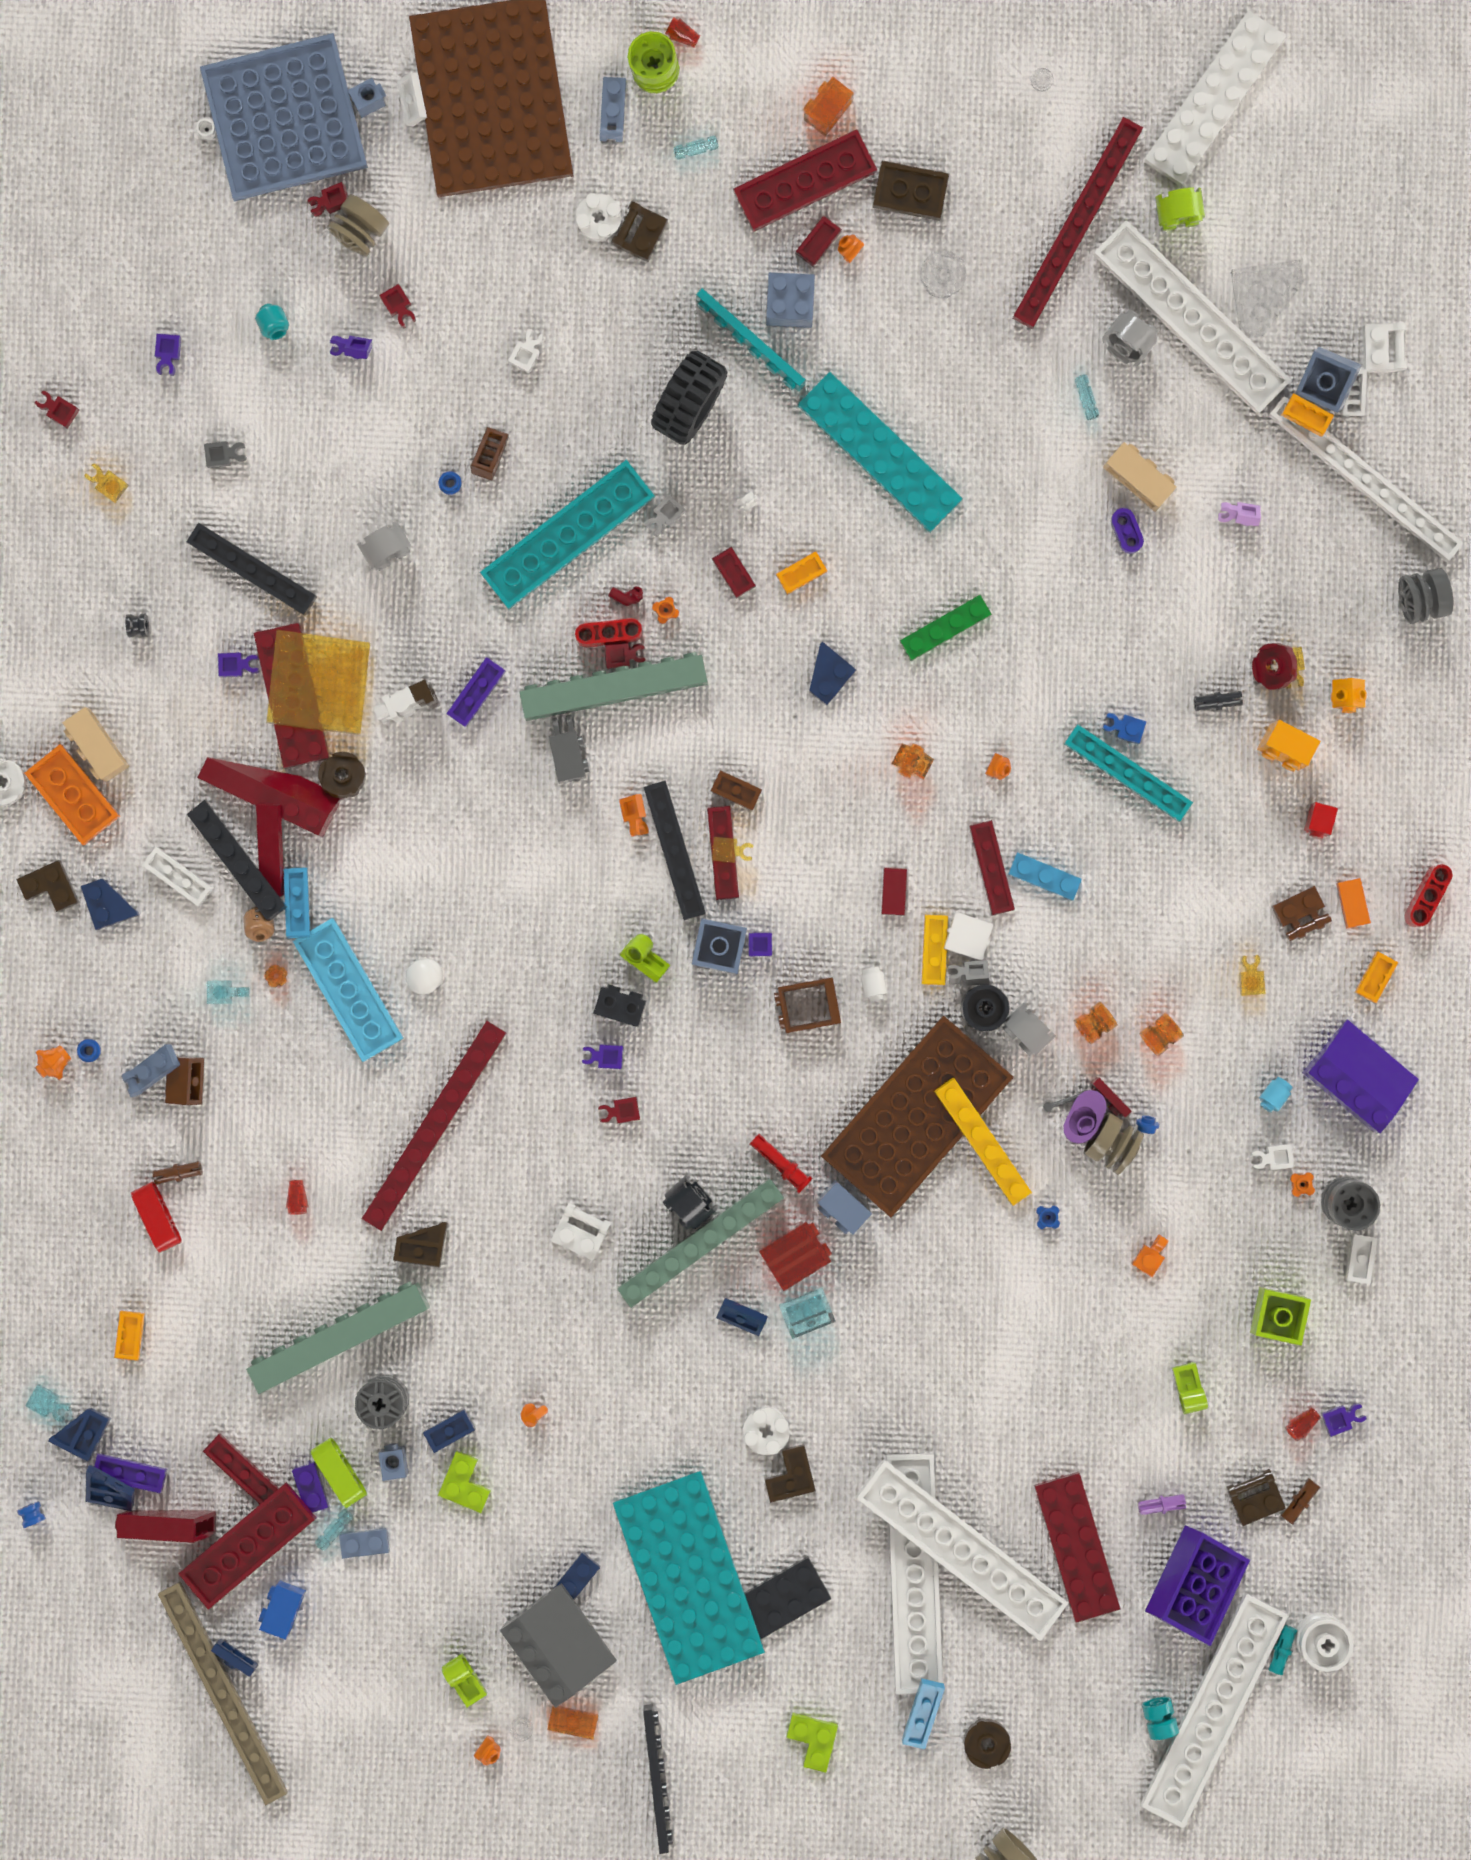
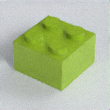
(1280, 1316)

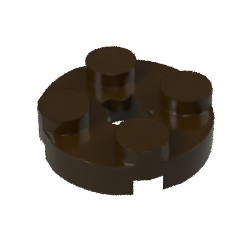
(342, 788)
(999, 1738)

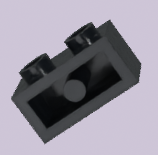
(620, 1006)

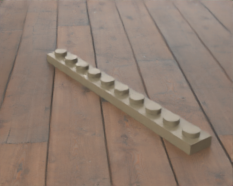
(223, 1693)

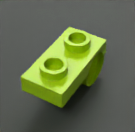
(639, 954)
(1189, 1388)
(464, 1680)

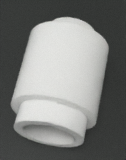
(873, 984)

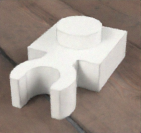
(525, 354)
(1276, 1157)

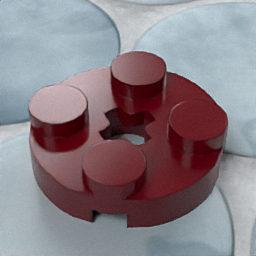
(1286, 669)

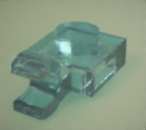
(222, 992)

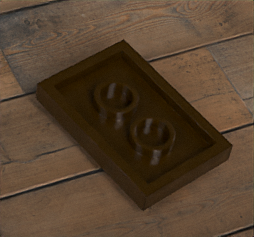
(910, 190)

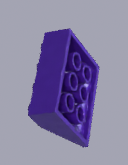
(1361, 1077)
(1197, 1585)

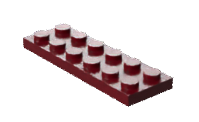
(805, 180)
(296, 744)
(247, 1545)
(1077, 1547)

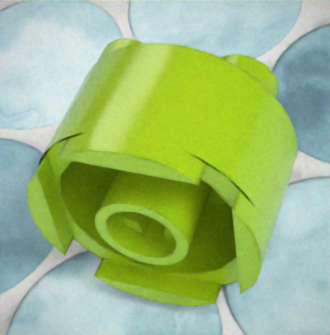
(1180, 207)

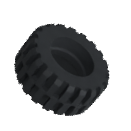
(689, 397)

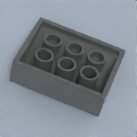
(557, 1645)

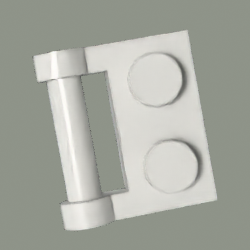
(1377, 347)
(576, 1238)

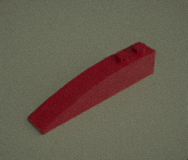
(300, 799)

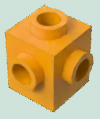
(1348, 694)

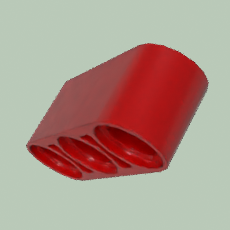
(597, 629)
(1437, 888)
(156, 1217)

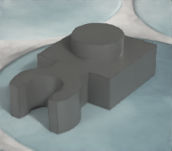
(219, 454)

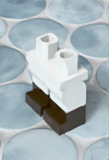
(406, 702)

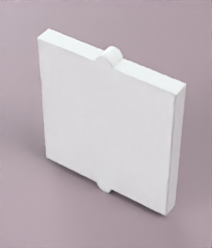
(968, 936)

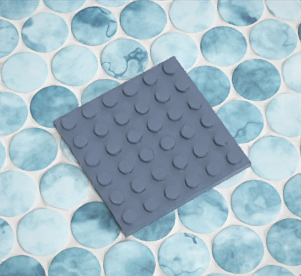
(283, 117)

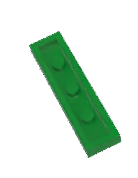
(945, 627)

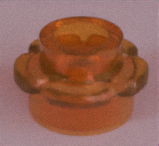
(272, 981)

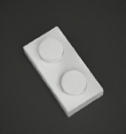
(411, 99)
(1361, 1259)

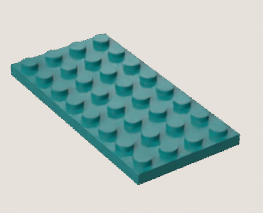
(688, 1577)

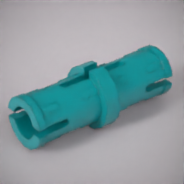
(1282, 1650)

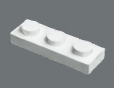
(177, 876)

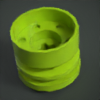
(649, 50)

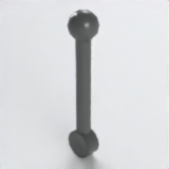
(1049, 1106)

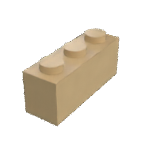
(1140, 476)
(94, 745)

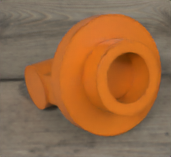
(849, 247)
(998, 767)
(531, 1414)
(488, 1751)

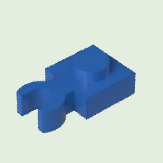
(1128, 728)

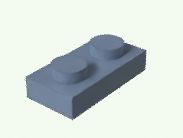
(364, 1543)

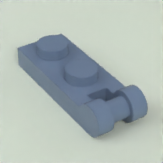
(613, 108)
(151, 1070)

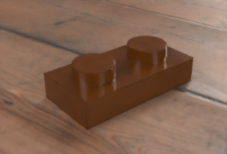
(736, 790)

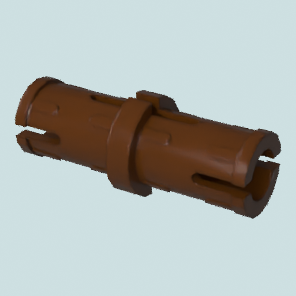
(177, 1172)
(1300, 1501)

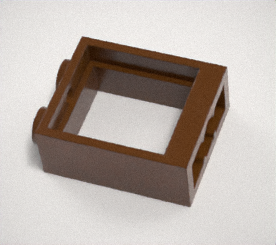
(832, 1003)

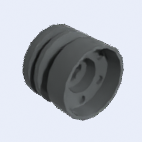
(1425, 595)
(1363, 1206)
(394, 1396)

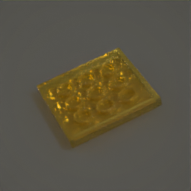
(318, 682)

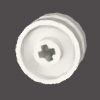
(1323, 1654)

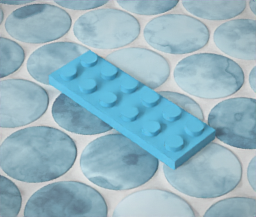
(348, 990)

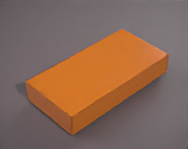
(1353, 903)

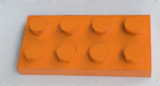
(72, 794)

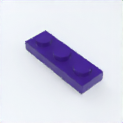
(476, 692)
(133, 1473)

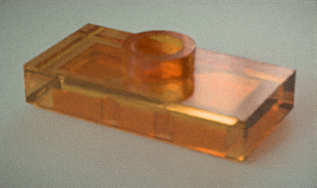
(573, 1722)

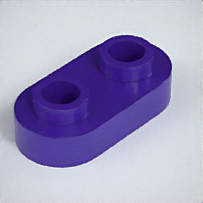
(1128, 531)

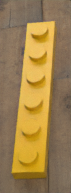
(982, 1141)

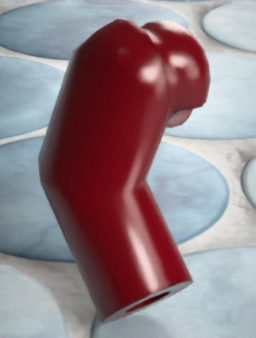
(627, 598)

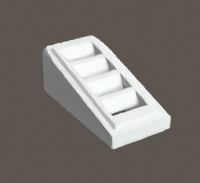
(1361, 392)

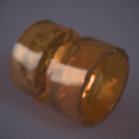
(1095, 1022)
(1161, 1034)

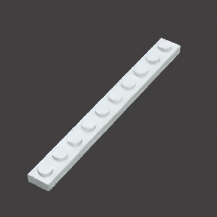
(1373, 486)

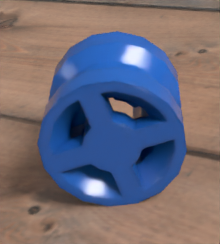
(31, 1514)

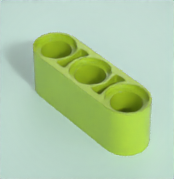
(338, 1472)

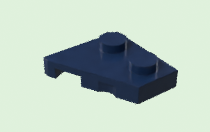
(829, 674)
(106, 905)
(82, 1434)
(107, 1490)

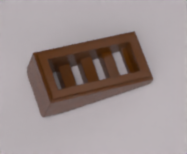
(484, 467)

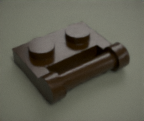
(646, 236)
(1258, 1504)

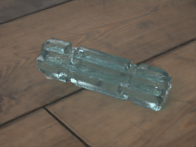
(696, 147)
(1087, 397)
(334, 1529)

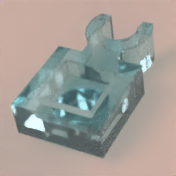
(44, 1401)

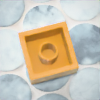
(1288, 746)

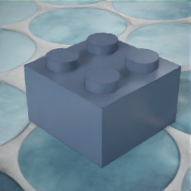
(790, 300)
(1328, 379)
(719, 946)
(843, 1207)

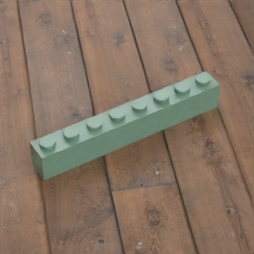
(613, 687)
(700, 1242)
(337, 1338)

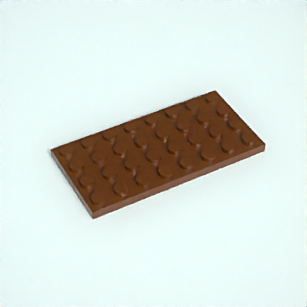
(905, 1125)

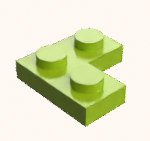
(458, 1486)
(819, 1736)

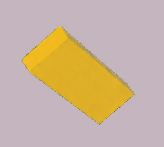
(933, 950)

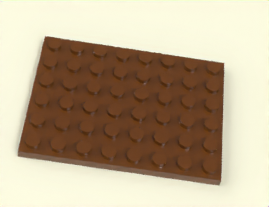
(491, 96)

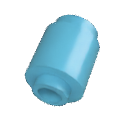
(1275, 1095)

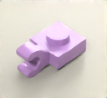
(1242, 513)

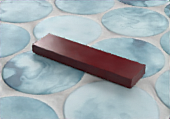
(270, 844)
(991, 867)
(724, 872)
(240, 1469)

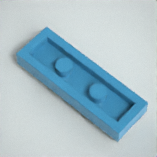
(1044, 876)
(297, 903)
(923, 1713)

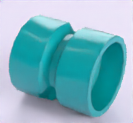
(1161, 1722)

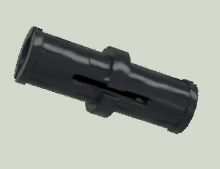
(1218, 701)

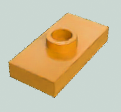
(1307, 415)
(801, 572)
(1376, 977)
(129, 1335)

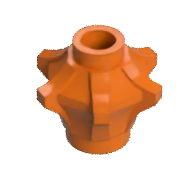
(52, 1062)

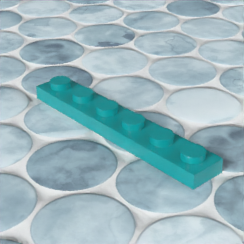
(757, 347)
(1128, 773)

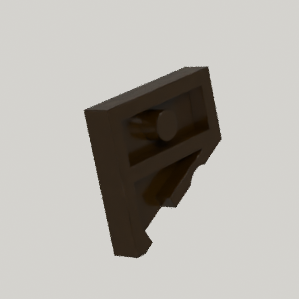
(422, 1246)

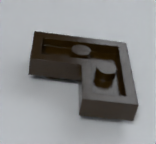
(49, 879)
(797, 1479)

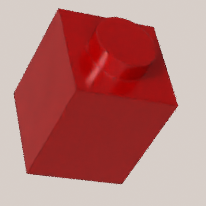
(1320, 820)

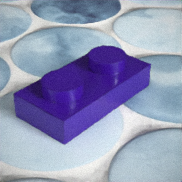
(310, 1487)

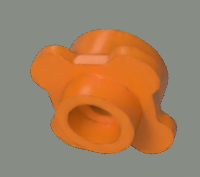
(659, 609)
(1296, 1184)

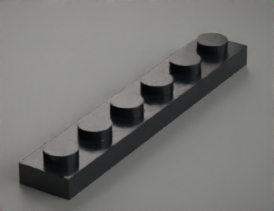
(251, 569)
(674, 850)
(237, 860)
(659, 1788)

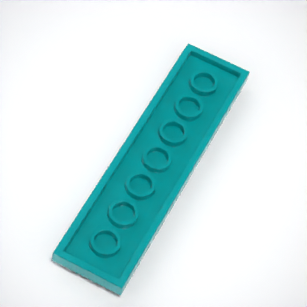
(880, 452)
(567, 534)

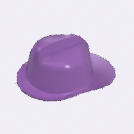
(1085, 1117)

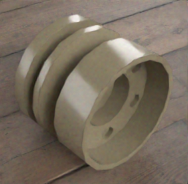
(360, 222)
(1116, 1145)
(1008, 1848)

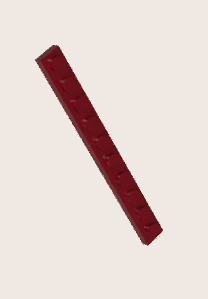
(1077, 223)
(434, 1125)

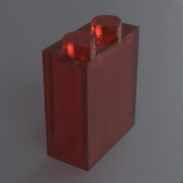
(796, 1254)

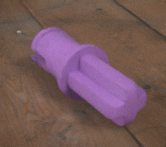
(1162, 1504)

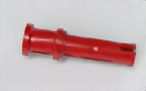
(788, 1170)

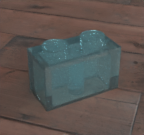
(807, 1313)

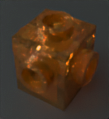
(912, 761)

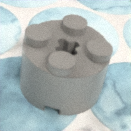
(1130, 338)
(385, 545)
(1028, 1029)

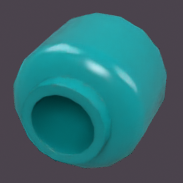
(272, 321)

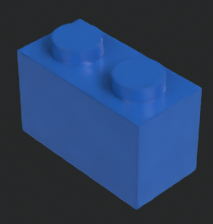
(282, 1609)

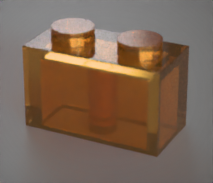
(828, 105)

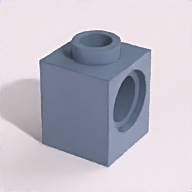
(363, 106)
(389, 1472)

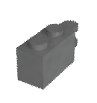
(567, 753)

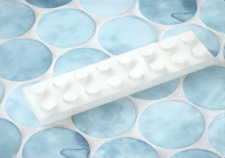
(1214, 98)

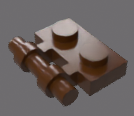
(1299, 906)

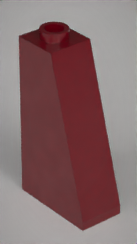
(166, 1525)

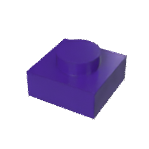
(760, 944)

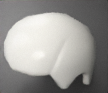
(424, 976)

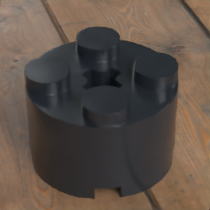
(994, 1017)
(689, 1203)

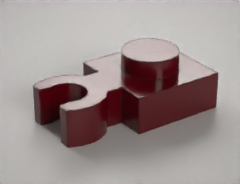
(331, 199)
(397, 303)
(58, 410)
(619, 654)
(624, 1110)

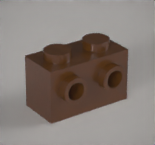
(183, 1079)

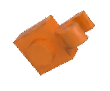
(633, 812)
(1149, 1257)

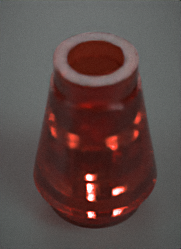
(682, 32)
(296, 1198)
(1302, 1424)

